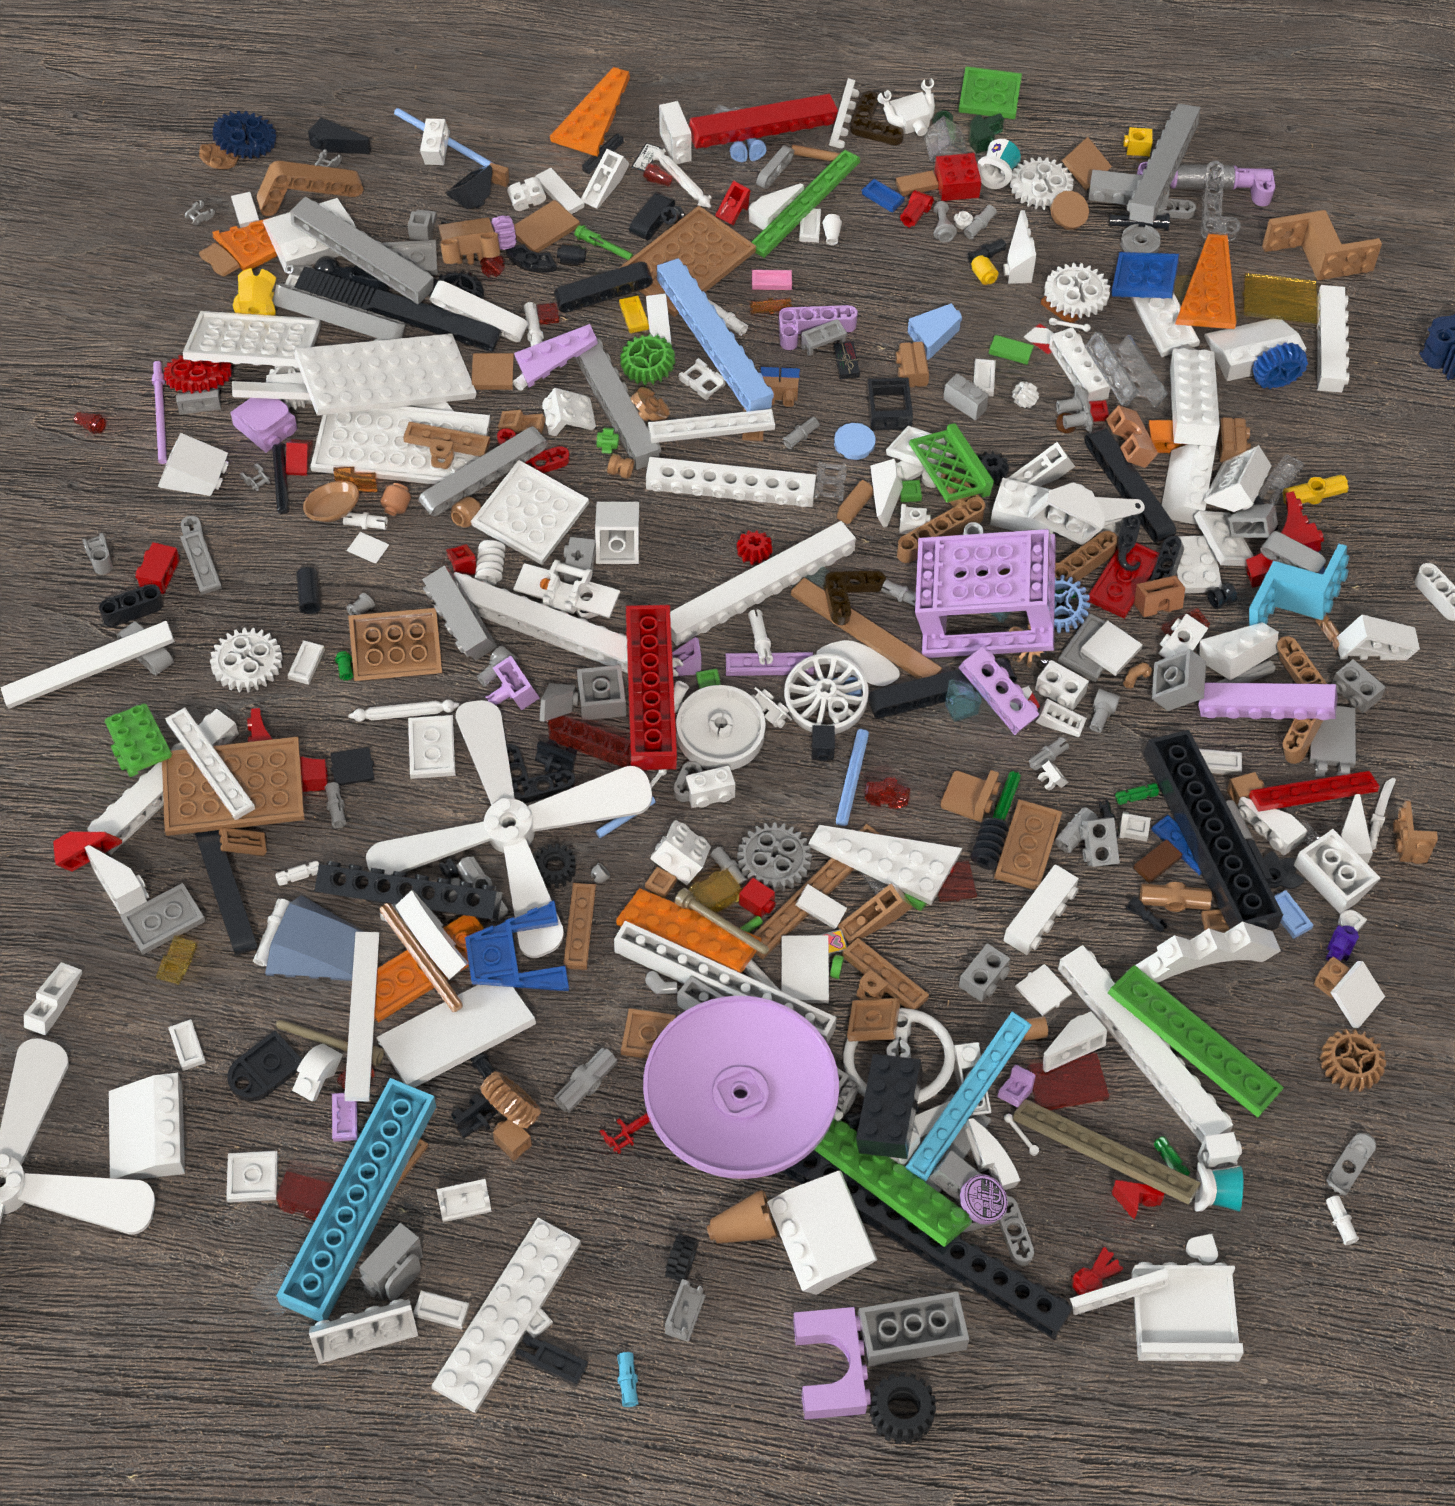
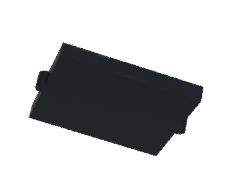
(352, 766)

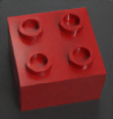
(957, 177)

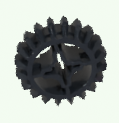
(462, 281)

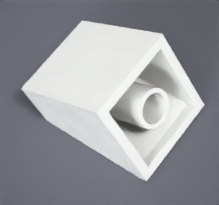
(194, 467)
(617, 533)

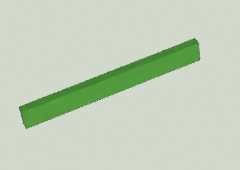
(805, 202)

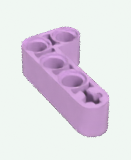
(800, 319)

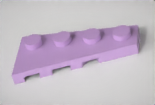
(544, 357)

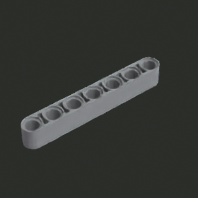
(337, 313)
(482, 471)

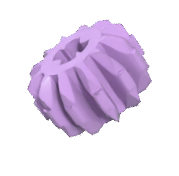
(505, 229)

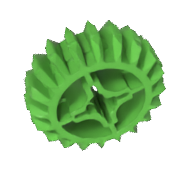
(660, 359)

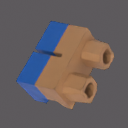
(786, 389)

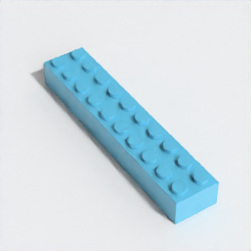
(356, 1201)

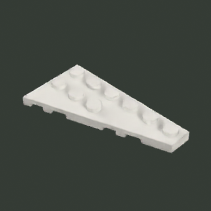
(908, 864)

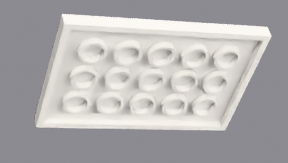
(250, 338)

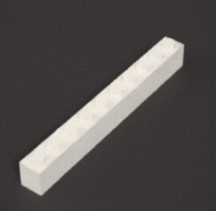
(760, 582)
(546, 623)
(682, 963)
(1145, 1047)

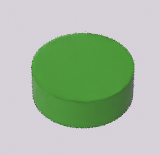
(837, 966)

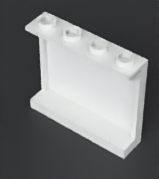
(1190, 1316)

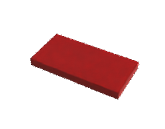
(1117, 586)

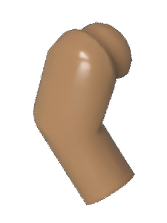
(1134, 672)

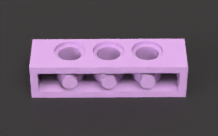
(1000, 703)

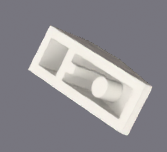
(605, 178)
(771, 205)
(1045, 467)
(887, 488)
(1355, 830)
(1077, 1039)

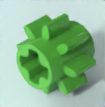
(607, 440)

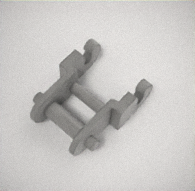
(333, 163)
(201, 216)
(248, 481)

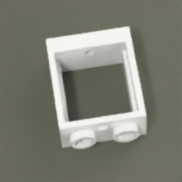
(675, 132)

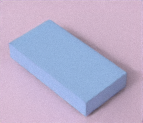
(1293, 917)

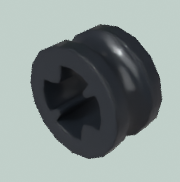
(448, 869)

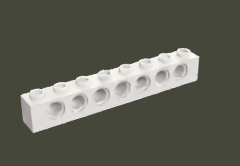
(730, 482)

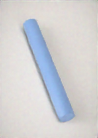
(610, 826)

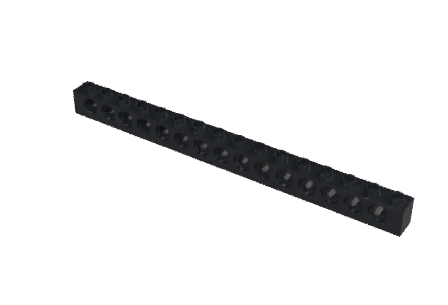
(961, 1269)

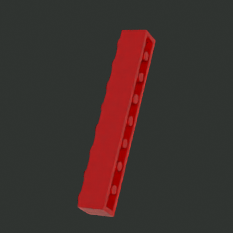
(762, 121)

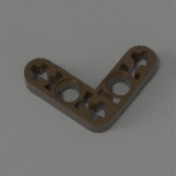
(866, 121)
(844, 586)

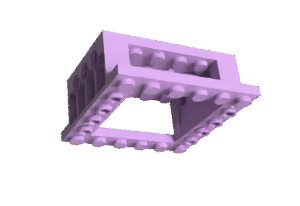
(1025, 588)

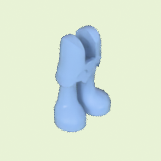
(756, 150)

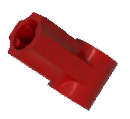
(918, 205)

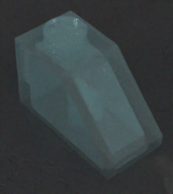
(962, 700)

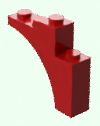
(1296, 528)
(313, 771)

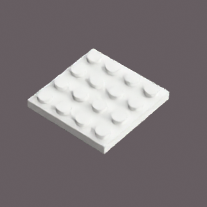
(530, 512)

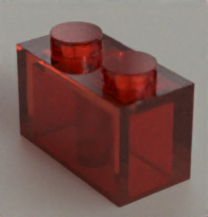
(302, 1195)

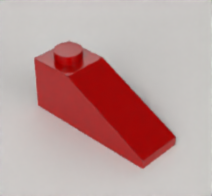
(70, 848)

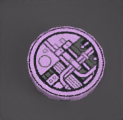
(983, 1199)

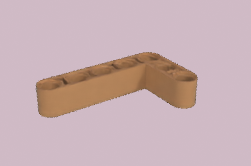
(304, 177)
(947, 524)

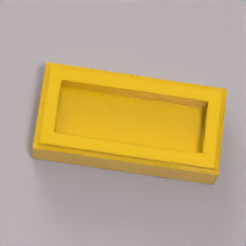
(634, 314)

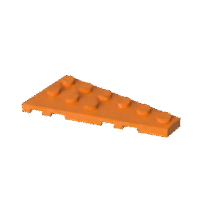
(592, 118)
(247, 245)
(1210, 292)

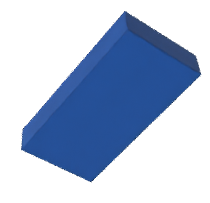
(883, 195)

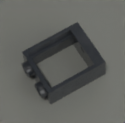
(889, 419)

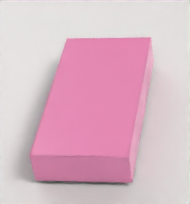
(771, 279)

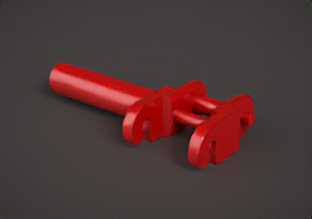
(626, 1131)

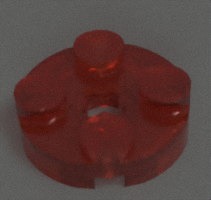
(887, 793)

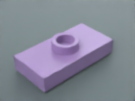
(344, 1118)

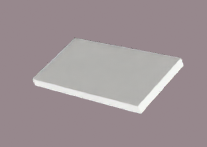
(448, 1038)

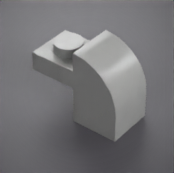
(421, 225)

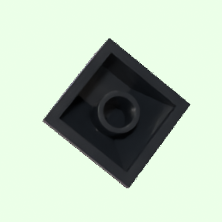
(473, 188)

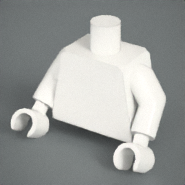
(910, 112)

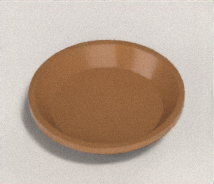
(331, 501)

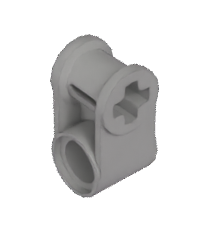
(99, 554)

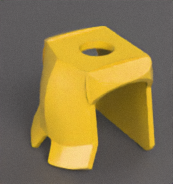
(255, 293)

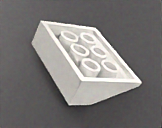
(296, 246)
(1239, 347)
(147, 1128)
(822, 1232)
(363, 1330)

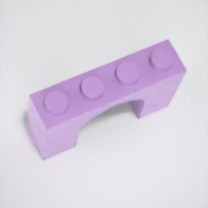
(849, 1393)

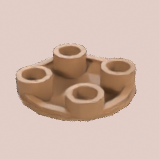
(217, 158)

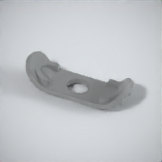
(1357, 1152)

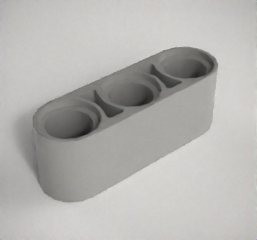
(1290, 552)
(154, 661)

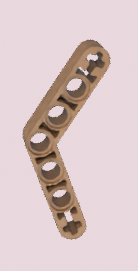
(1085, 558)
(1300, 675)

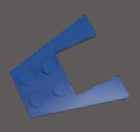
(494, 958)

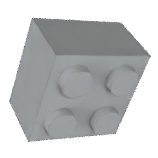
(1179, 680)
(601, 692)

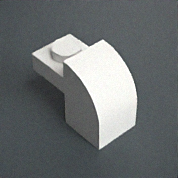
(316, 1066)

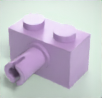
(513, 685)

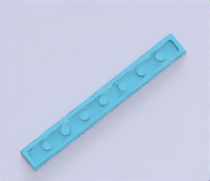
(968, 1096)

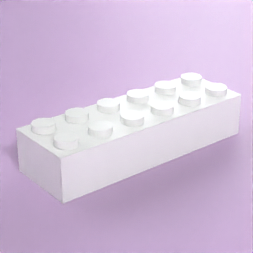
(1194, 397)

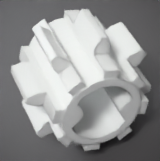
(1025, 394)

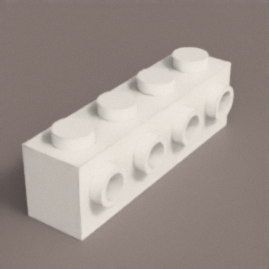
(1078, 364)

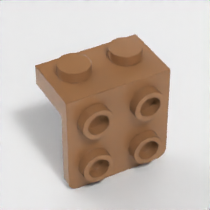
(970, 795)
(1411, 844)

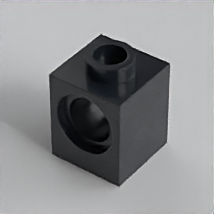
(823, 742)

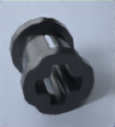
(667, 216)

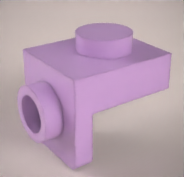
(1017, 1086)

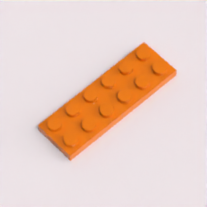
(687, 929)
(404, 981)

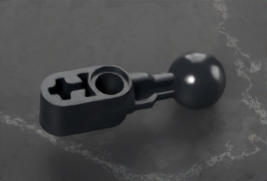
(356, 274)

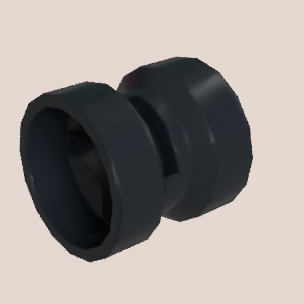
(1220, 596)

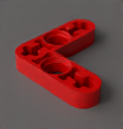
(552, 453)

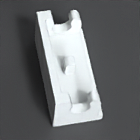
(464, 1200)

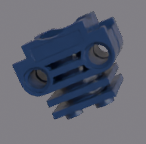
(1440, 346)

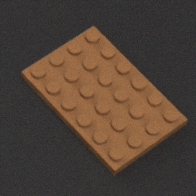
(701, 244)
(264, 769)

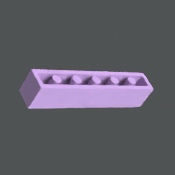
(1269, 701)

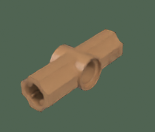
(1175, 896)

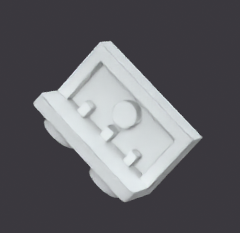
(710, 787)

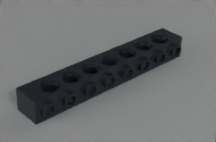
(328, 883)

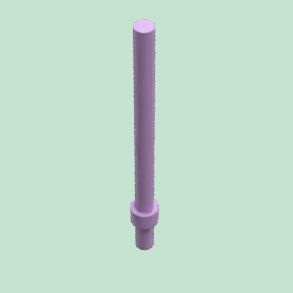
(158, 381)

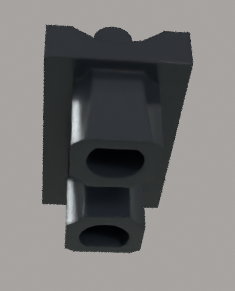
(554, 757)
(474, 1117)

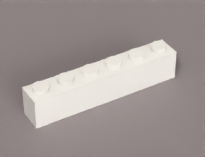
(1332, 339)

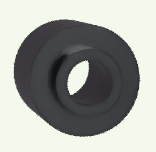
(571, 254)

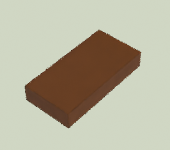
(1157, 861)

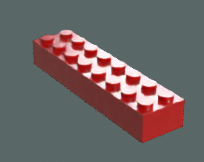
(651, 687)

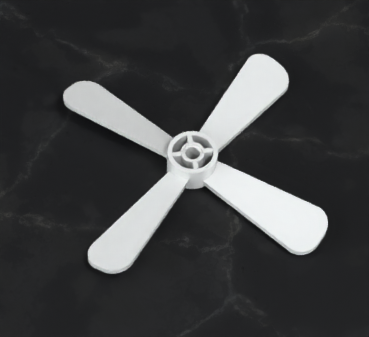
(604, 798)
(106, 1202)

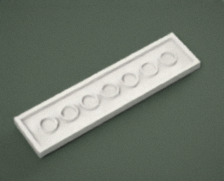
(506, 1315)

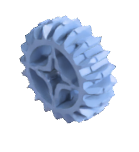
(1067, 609)

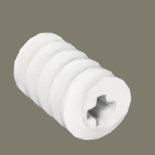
(490, 561)

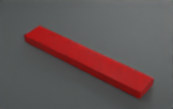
(1313, 791)

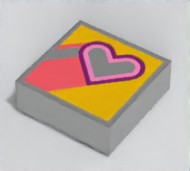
(836, 943)

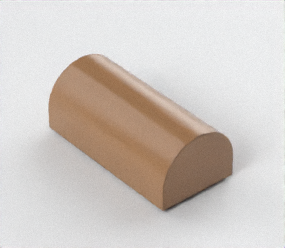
(855, 502)

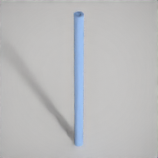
(452, 143)

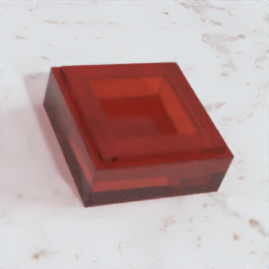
(547, 313)

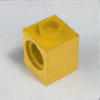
(1138, 141)

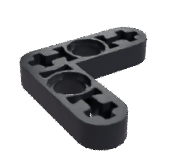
(530, 785)

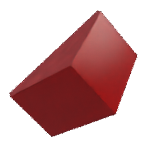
(298, 456)

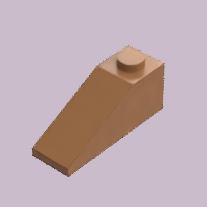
(875, 914)

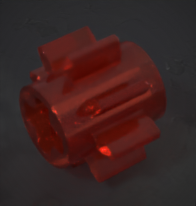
(492, 266)

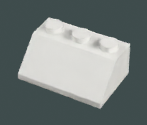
(1336, 871)

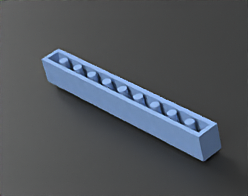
(714, 336)

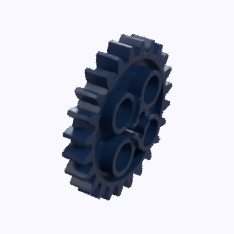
(231, 136)

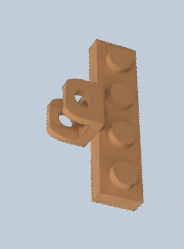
(445, 442)
(882, 977)

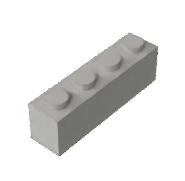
(1115, 187)

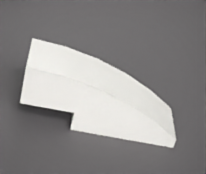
(52, 998)
(990, 1155)

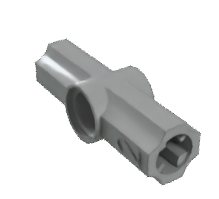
(472, 873)
(585, 1080)

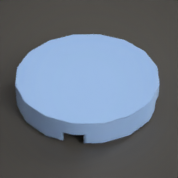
(854, 441)

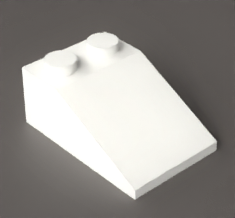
(118, 880)

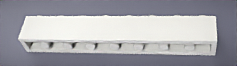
(146, 796)

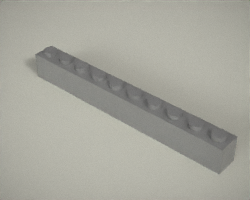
(1163, 163)

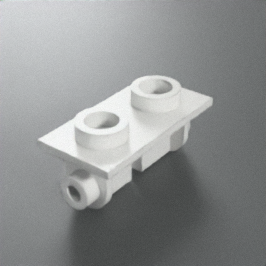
(776, 713)

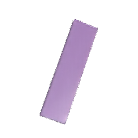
(748, 664)

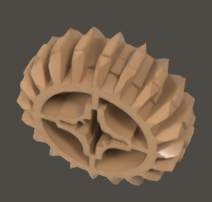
(1348, 1066)
(510, 1099)

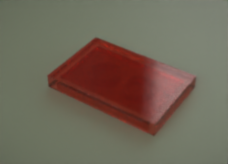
(1069, 1084)

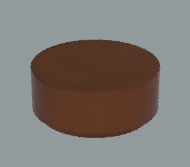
(1059, 424)

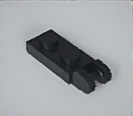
(553, 1360)

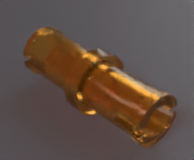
(769, 305)

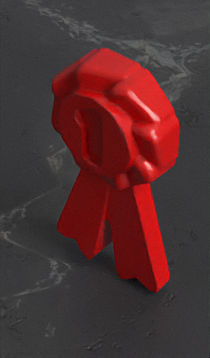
(1091, 1279)

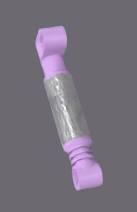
(1192, 177)

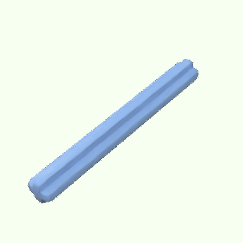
(852, 777)

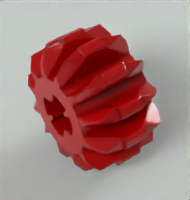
(754, 547)

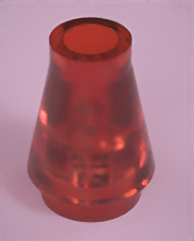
(656, 174)
(92, 422)

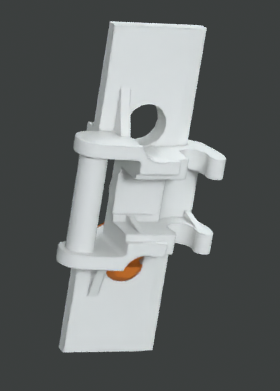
(564, 596)

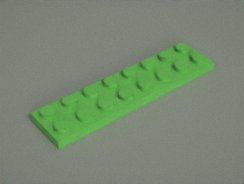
(1195, 1040)
(894, 1185)

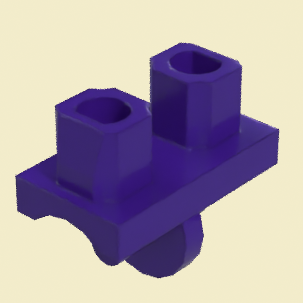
(1342, 942)

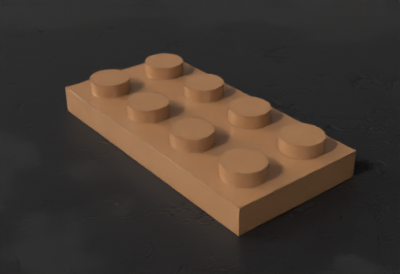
(1028, 845)

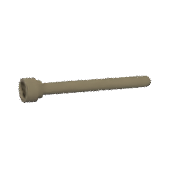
(686, 899)
(377, 1052)

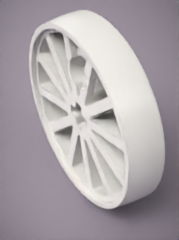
(826, 692)

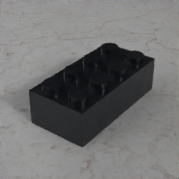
(889, 1106)

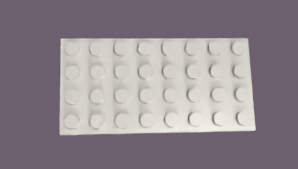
(384, 374)
(376, 444)

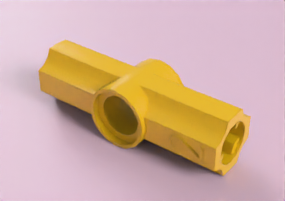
(1318, 488)

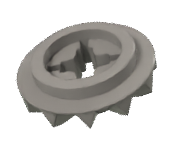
(847, 1096)

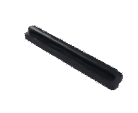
(280, 479)

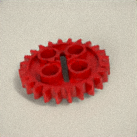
(196, 375)

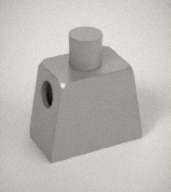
(1254, 522)

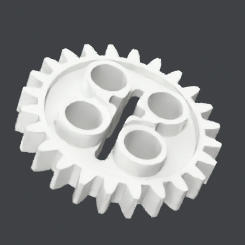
(1040, 182)
(1077, 290)
(246, 659)

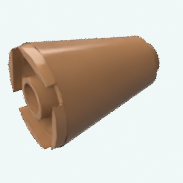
(744, 1221)

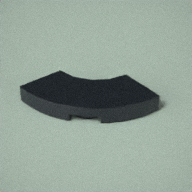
(531, 260)

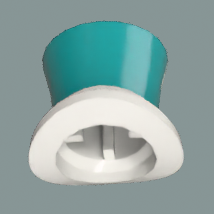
(998, 164)
(1219, 1187)

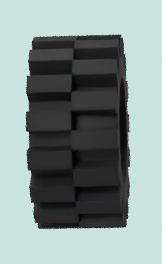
(559, 854)
(681, 1257)

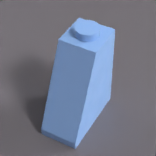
(935, 328)

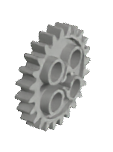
(774, 856)

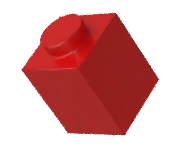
(757, 898)

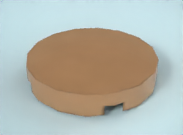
(1069, 210)

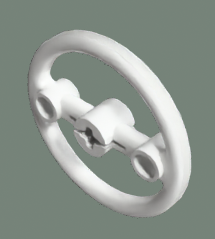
(905, 1018)

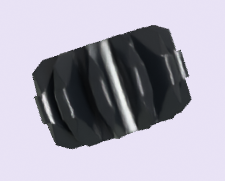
(995, 466)

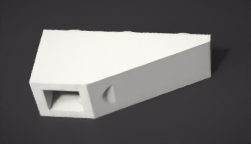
(1275, 825)
(965, 1059)

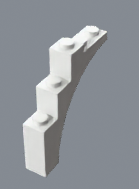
(1210, 947)

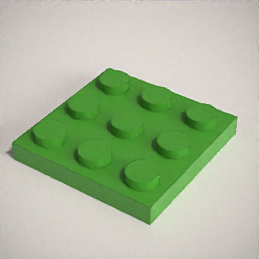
(990, 92)

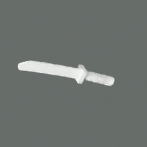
(1377, 819)

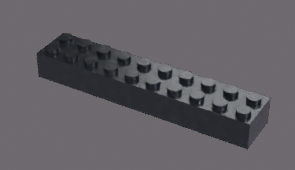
(1211, 831)

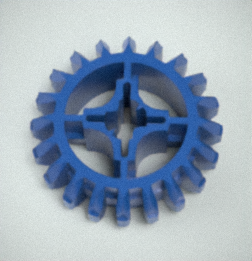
(1280, 365)

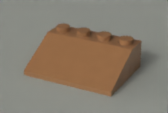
(395, 644)

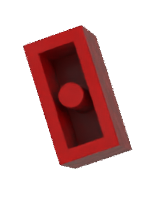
(158, 566)

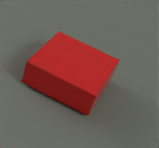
(1099, 410)

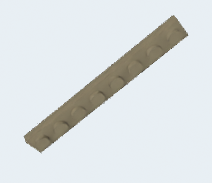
(1107, 1151)

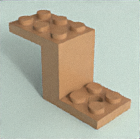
(1321, 245)

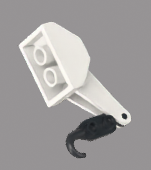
(1081, 515)

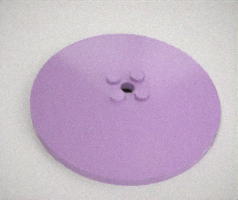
(746, 1047)

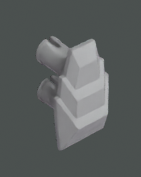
(1081, 406)

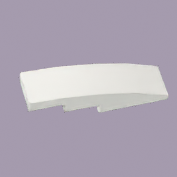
(431, 934)

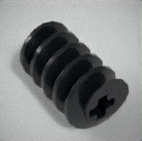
(989, 843)

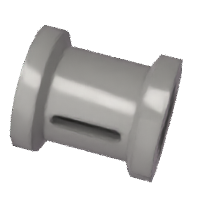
(361, 606)

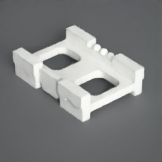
(707, 375)

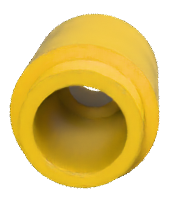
(984, 270)

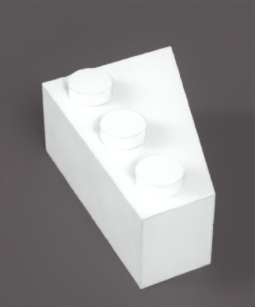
(1379, 638)
(1239, 649)

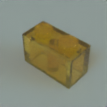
(717, 891)

